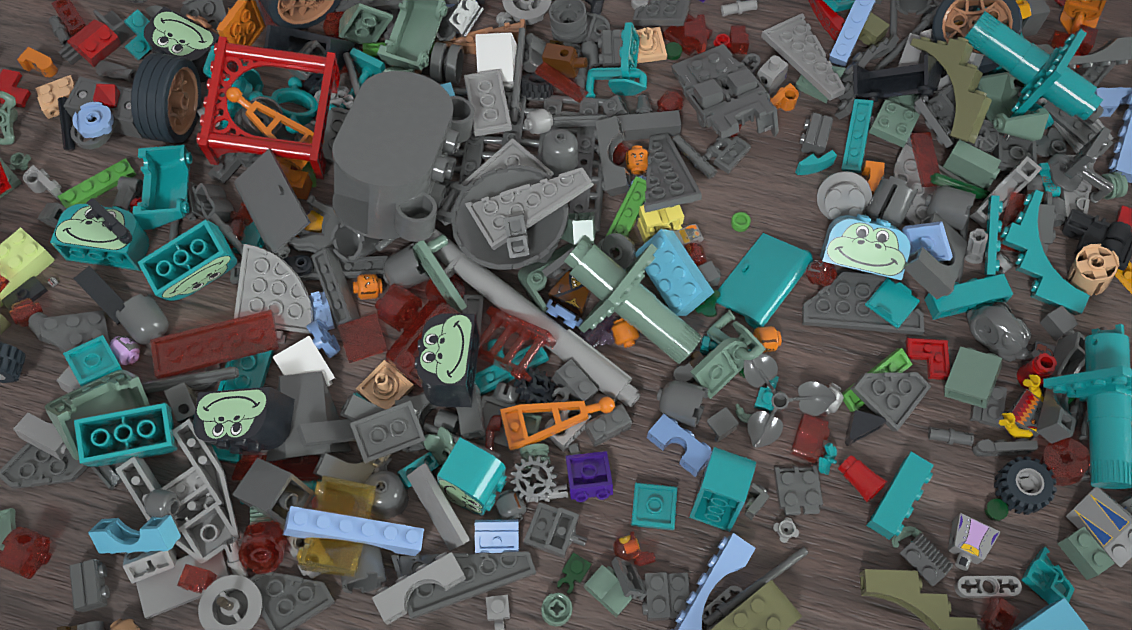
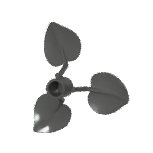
(765, 428)

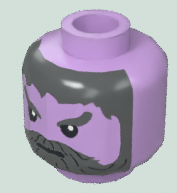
(125, 349)

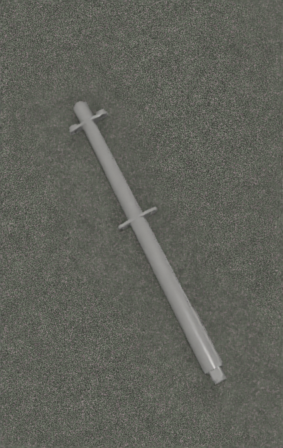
(594, 365)

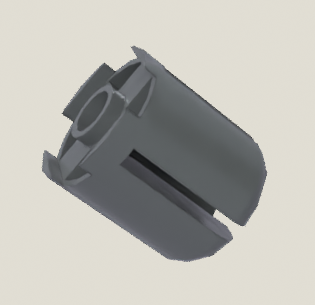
(891, 201)

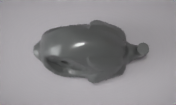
(1001, 333)

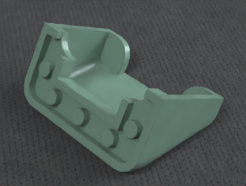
(413, 33)
(1004, 96)
(106, 395)

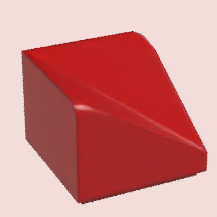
(107, 95)

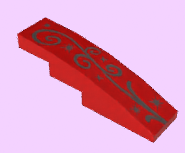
(828, 18)

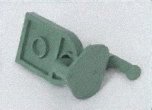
(727, 357)

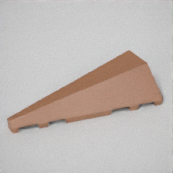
(469, 42)

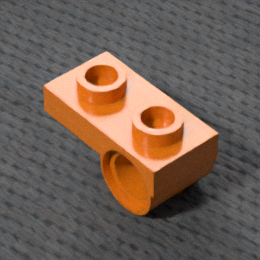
(785, 98)

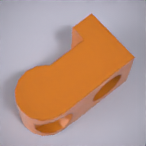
(33, 59)
(873, 173)

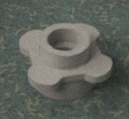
(503, 17)
(792, 531)

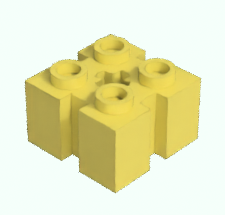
(653, 221)

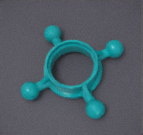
(294, 95)

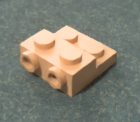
(50, 92)

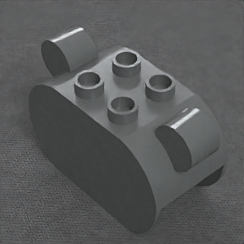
(396, 155)

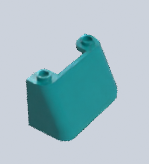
(164, 185)

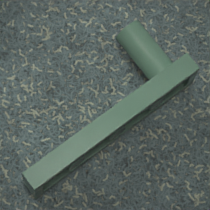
(424, 254)

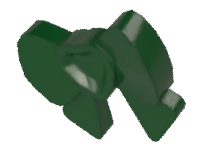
(710, 304)

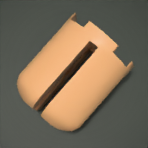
(1093, 269)

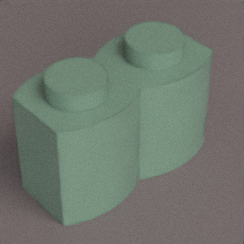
(607, 590)

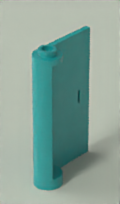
(763, 279)

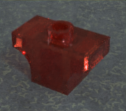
(695, 34)

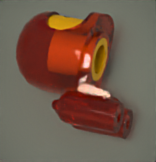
(628, 549)

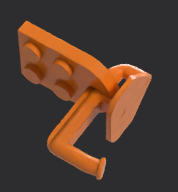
(1081, 12)

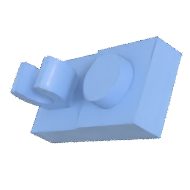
(321, 309)

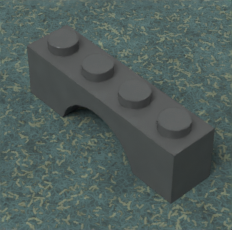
(609, 134)

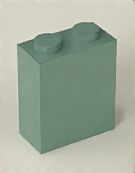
(972, 165)
(973, 377)

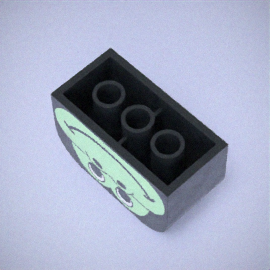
(179, 36)
(449, 359)
(244, 419)

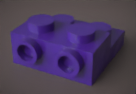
(589, 476)

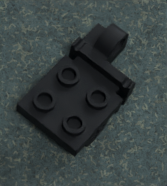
(1113, 236)

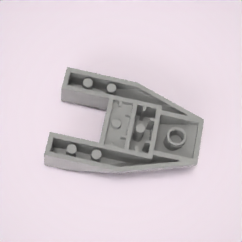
(205, 502)

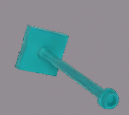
(366, 66)

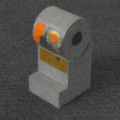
(689, 234)

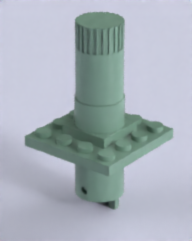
(625, 295)

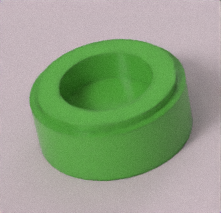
(740, 221)

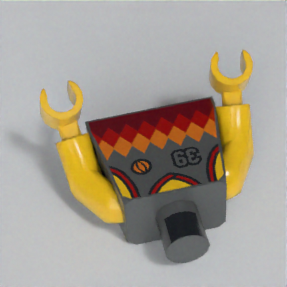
(1025, 412)

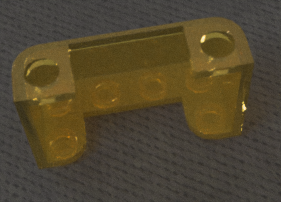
(336, 555)

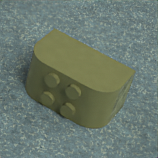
(762, 611)

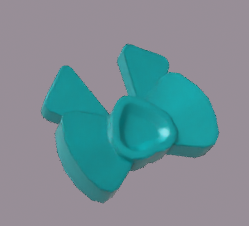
(826, 462)

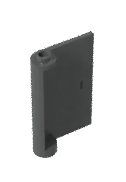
(271, 203)

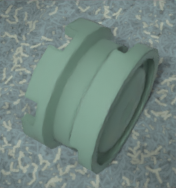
(1119, 182)
(536, 450)
(556, 609)

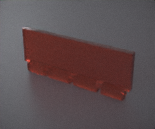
(301, 469)

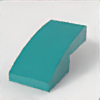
(813, 164)

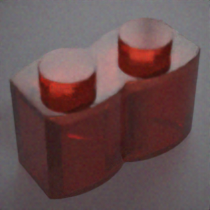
(810, 438)

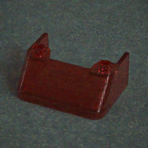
(401, 352)

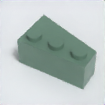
(580, 227)

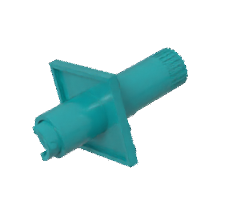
(1040, 72)
(1108, 396)

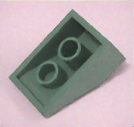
(363, 24)

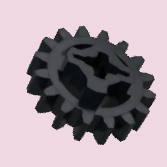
(538, 389)

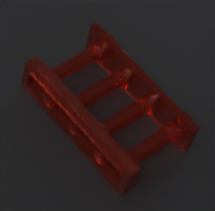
(526, 331)

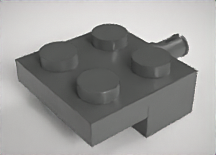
(553, 530)

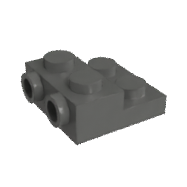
(1014, 151)
(665, 595)

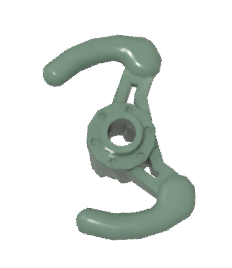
(8, 116)

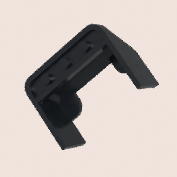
(294, 40)
(898, 81)

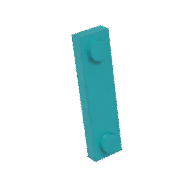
(857, 135)

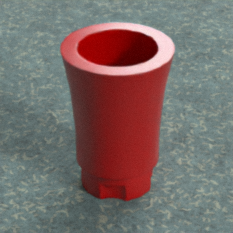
(1041, 365)
(862, 478)

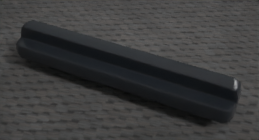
(66, 125)

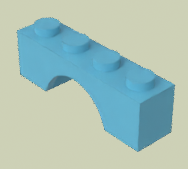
(116, 537)

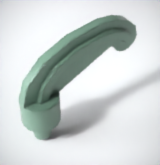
(741, 414)
(907, 531)

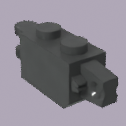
(1046, 220)

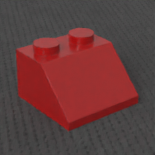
(95, 42)

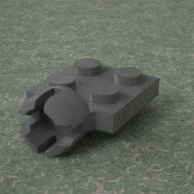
(492, 405)

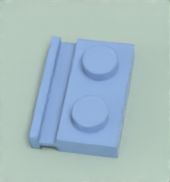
(496, 536)

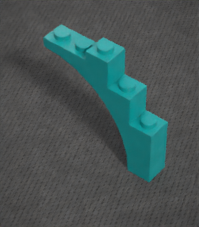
(1033, 262)

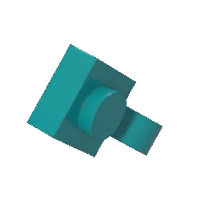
(764, 397)

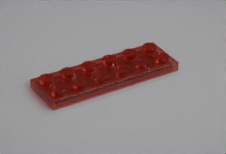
(214, 344)

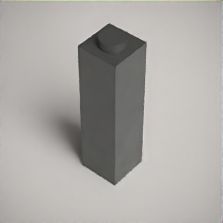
(650, 124)

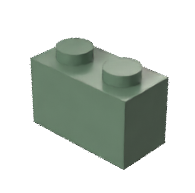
(1085, 553)

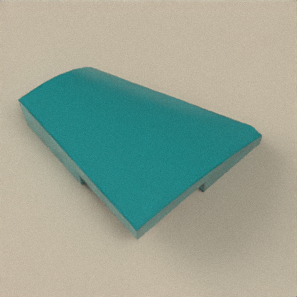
(1047, 579)

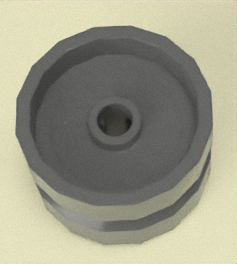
(446, 63)

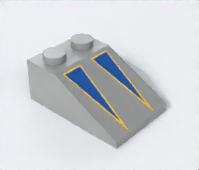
(1106, 522)

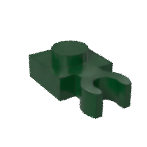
(575, 570)

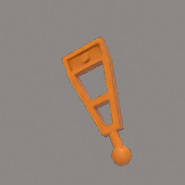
(235, 95)
(516, 428)

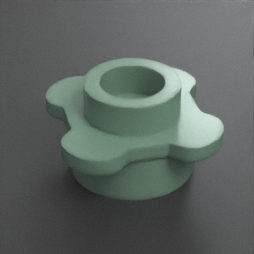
(19, 161)

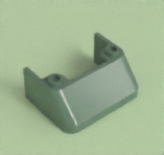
(533, 279)

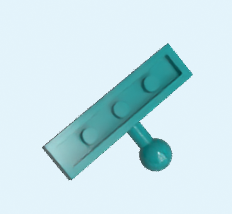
(993, 227)
(491, 376)

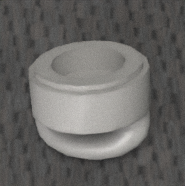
(1005, 263)

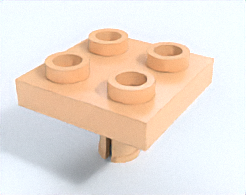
(651, 45)
(385, 386)

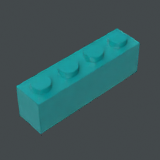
(970, 296)
(900, 495)

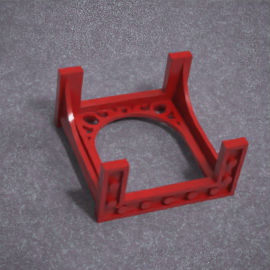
(219, 142)

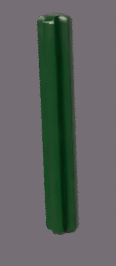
(942, 180)

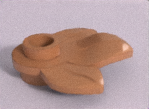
(202, 21)

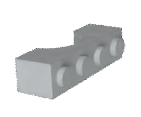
(1013, 182)
(393, 600)

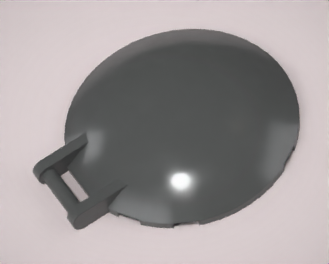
(541, 236)

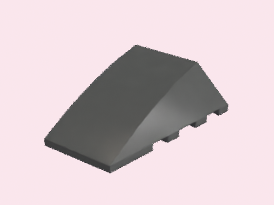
(311, 405)

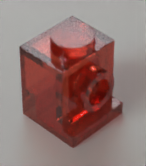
(738, 40)
(196, 579)
(1005, 614)

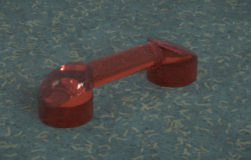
(493, 426)

